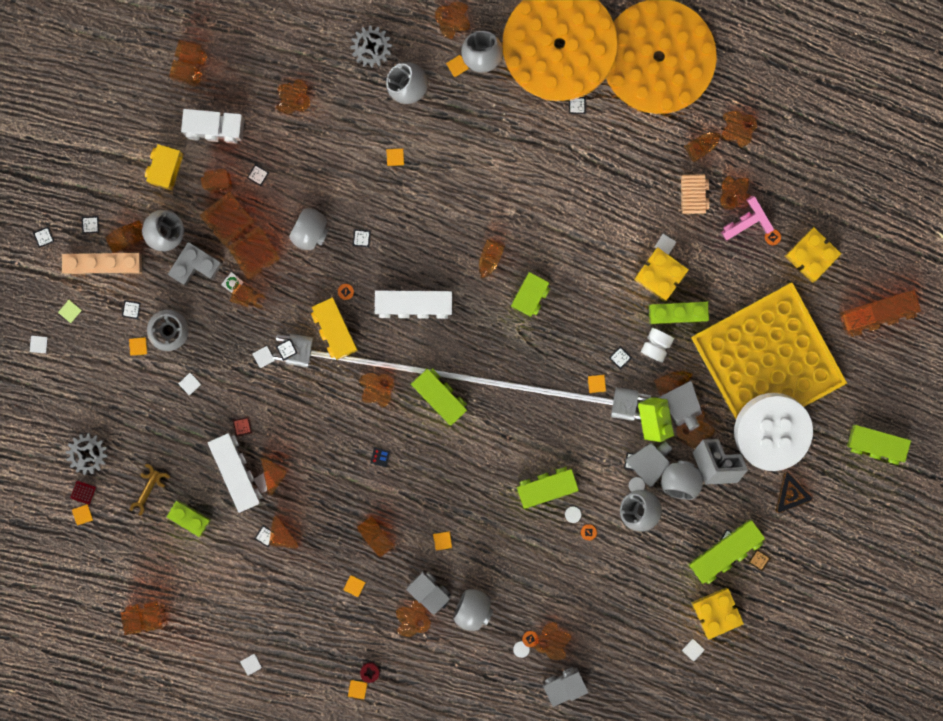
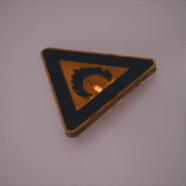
(791, 494)

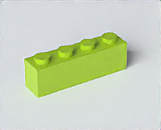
(727, 551)

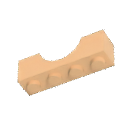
(102, 263)

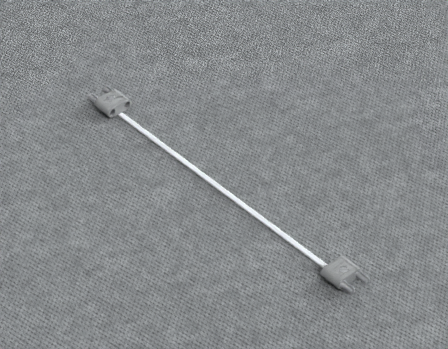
(623, 404)

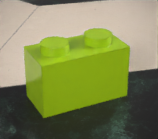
(530, 294)
(656, 419)
(188, 518)

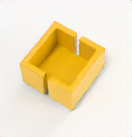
(164, 167)
(813, 255)
(661, 274)
(717, 613)

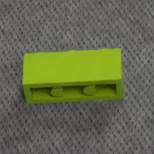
(678, 313)
(439, 396)
(878, 444)
(547, 487)

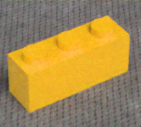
(333, 329)

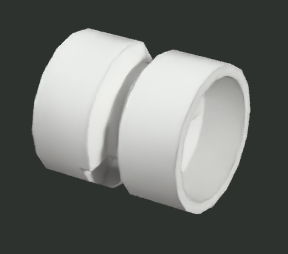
(657, 345)

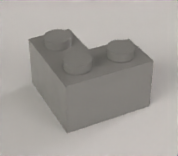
(192, 260)
(716, 466)
(428, 592)
(565, 687)

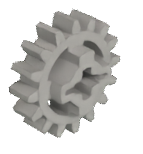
(380, 42)
(98, 459)

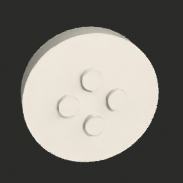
(773, 431)

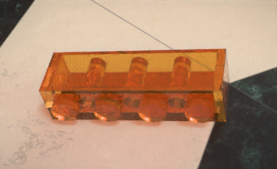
(880, 312)

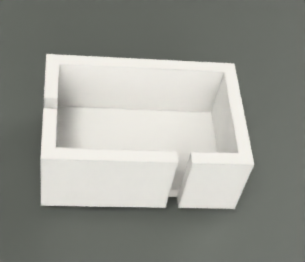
(212, 126)

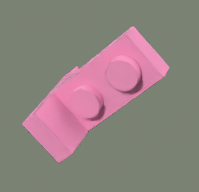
(748, 220)

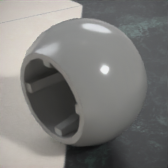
(482, 51)
(406, 83)
(159, 227)
(309, 229)
(167, 314)
(682, 480)
(642, 506)
(473, 610)

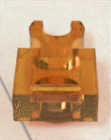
(244, 295)

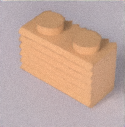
(694, 194)

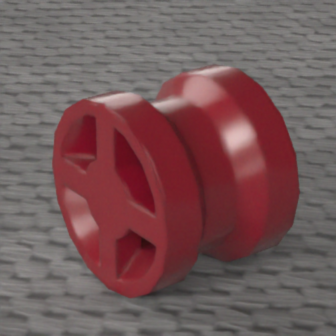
(369, 672)

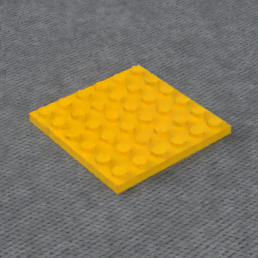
(769, 350)

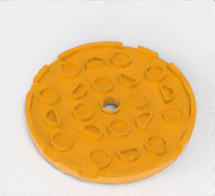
(687, 60)
(566, 71)

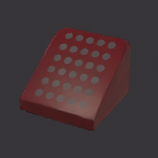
(83, 492)

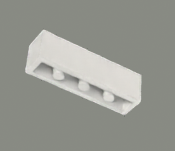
(413, 303)
(234, 472)

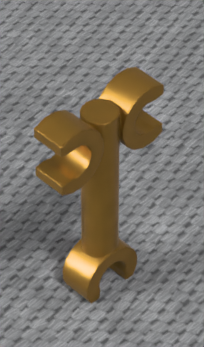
(154, 477)

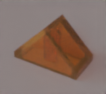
(125, 236)
(273, 475)
(280, 535)
(375, 536)

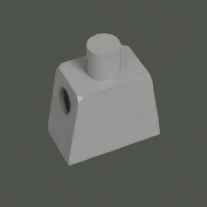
(684, 405)
(650, 462)

